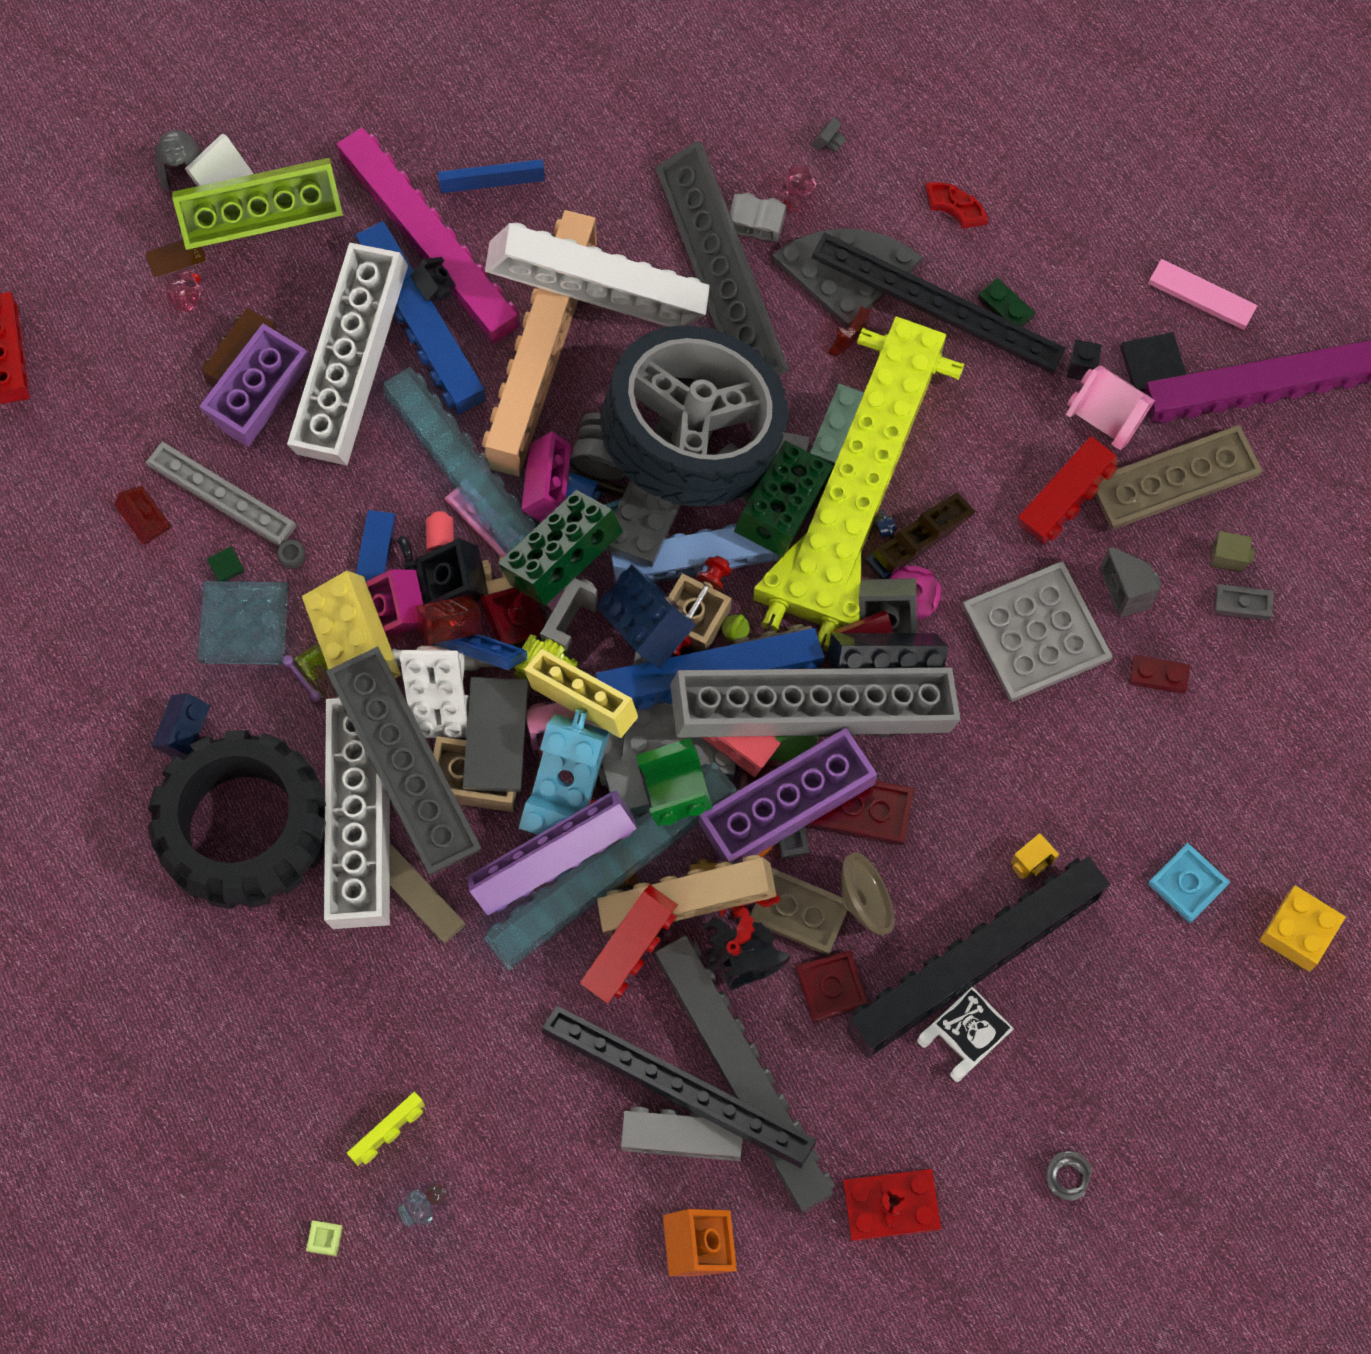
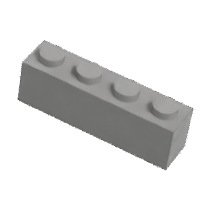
(622, 775)
(677, 1135)

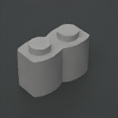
(757, 217)

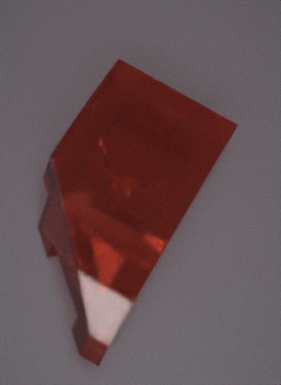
(846, 337)

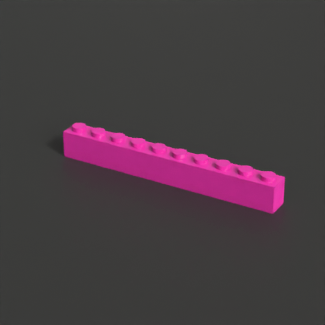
(427, 234)

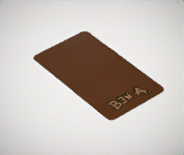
(173, 258)

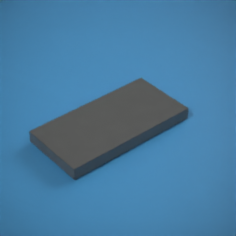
(495, 734)

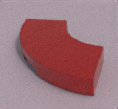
(957, 203)

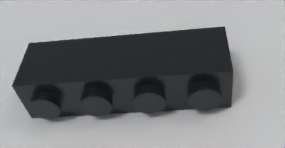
(887, 650)

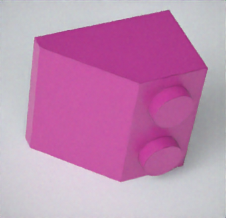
(395, 599)

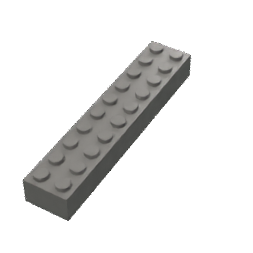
(813, 702)

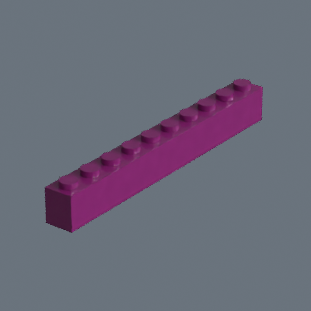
(1259, 382)

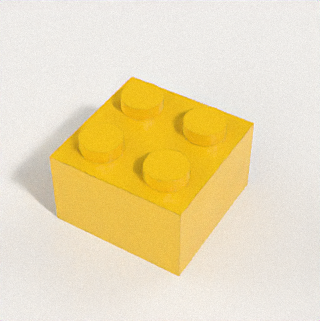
(1302, 928)

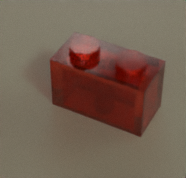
(449, 619)

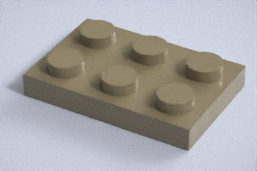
(803, 913)

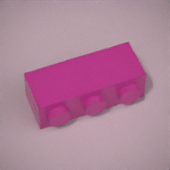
(546, 475)

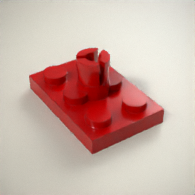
(891, 1205)

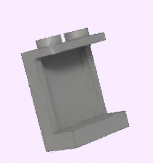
(576, 595)

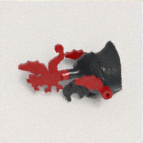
(746, 949)

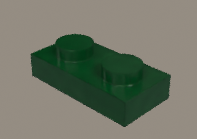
(1006, 303)

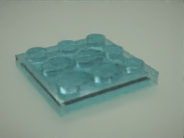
(243, 622)

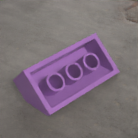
(255, 384)

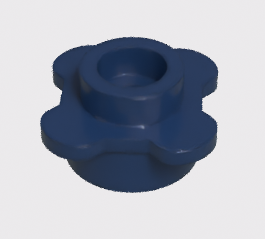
(885, 525)

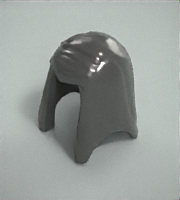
(173, 150)

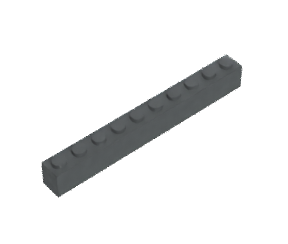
(738, 1062)

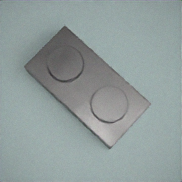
(1243, 602)

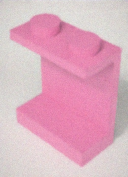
(1110, 405)

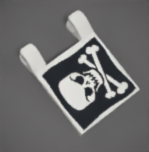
(970, 1030)

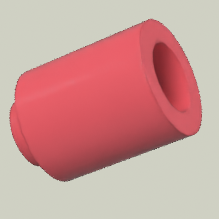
(438, 530)

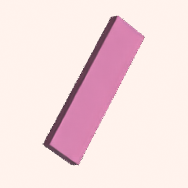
(1202, 294)

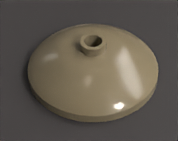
(866, 895)

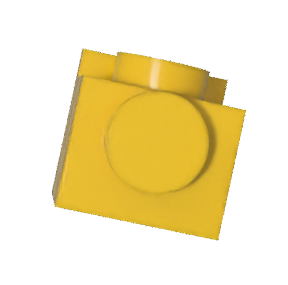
(1034, 857)

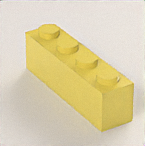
(580, 690)

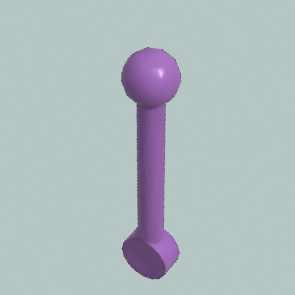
(289, 662)

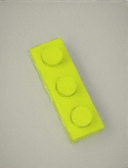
(387, 1129)

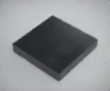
(1152, 359)

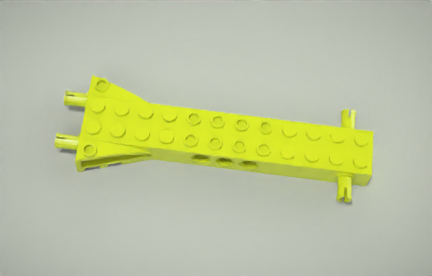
(823, 569)

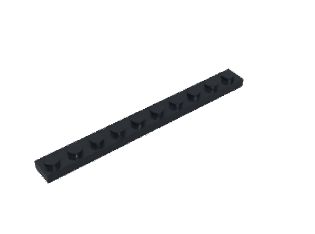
(938, 303)
(679, 1086)

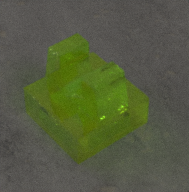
(309, 659)

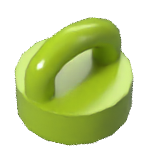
(735, 627)

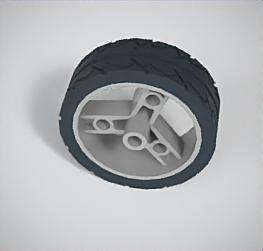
(745, 392)

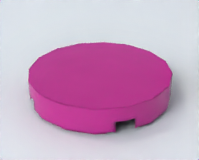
(927, 588)

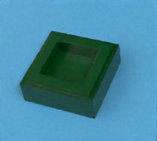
(225, 564)

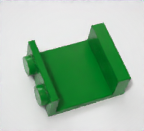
(675, 782)

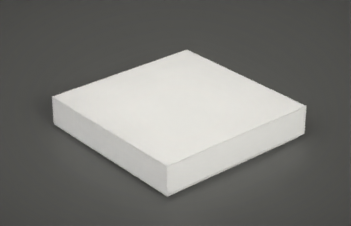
(218, 163)

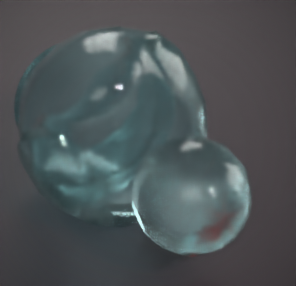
(418, 1207)

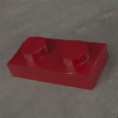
(1159, 674)

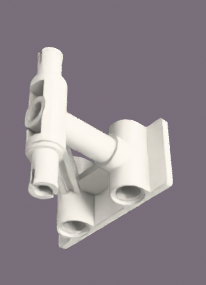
(436, 688)

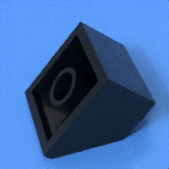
(452, 572)

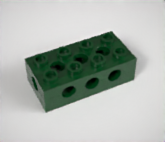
(776, 526)
(560, 547)

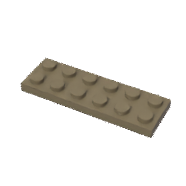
(1177, 477)

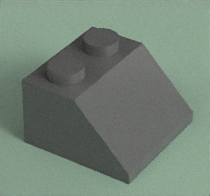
(1129, 582)
(894, 596)

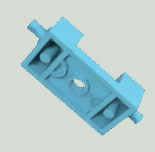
(570, 747)

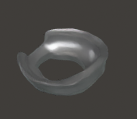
(1072, 1159)

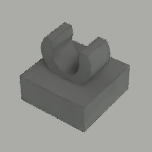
(829, 136)

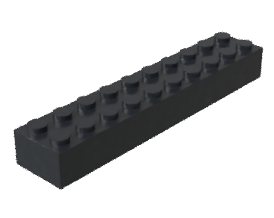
(976, 957)

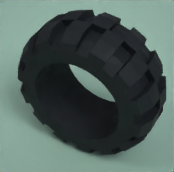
(204, 769)

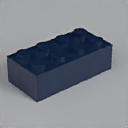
(645, 616)

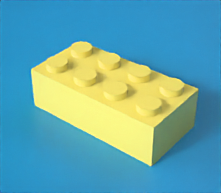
(347, 620)

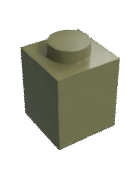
(1232, 551)

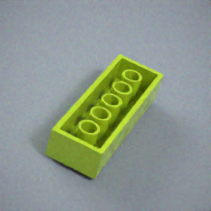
(257, 203)

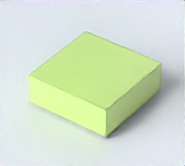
(324, 1238)

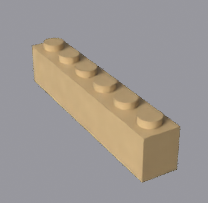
(698, 892)

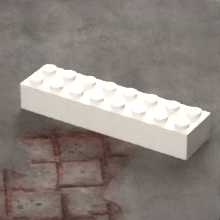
(596, 276)
(348, 354)
(354, 830)

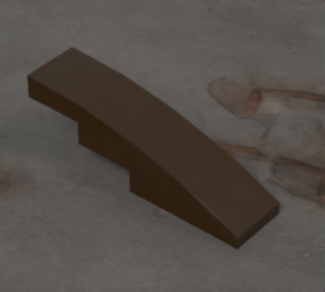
(924, 533)

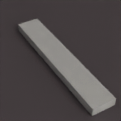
(221, 494)

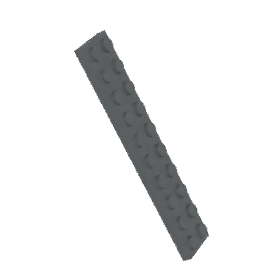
(718, 253)

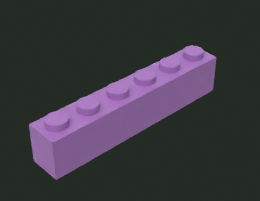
(551, 853)

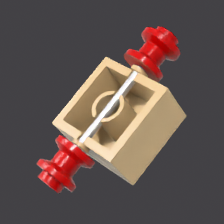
(703, 603)

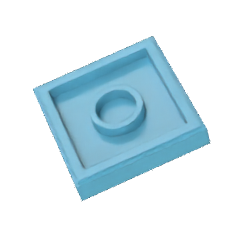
(1188, 883)

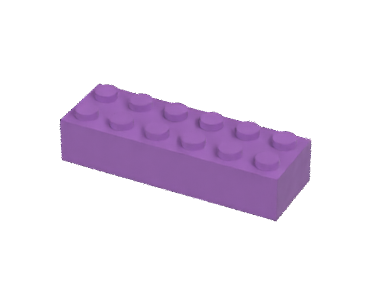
(788, 798)

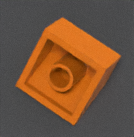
(699, 1242)

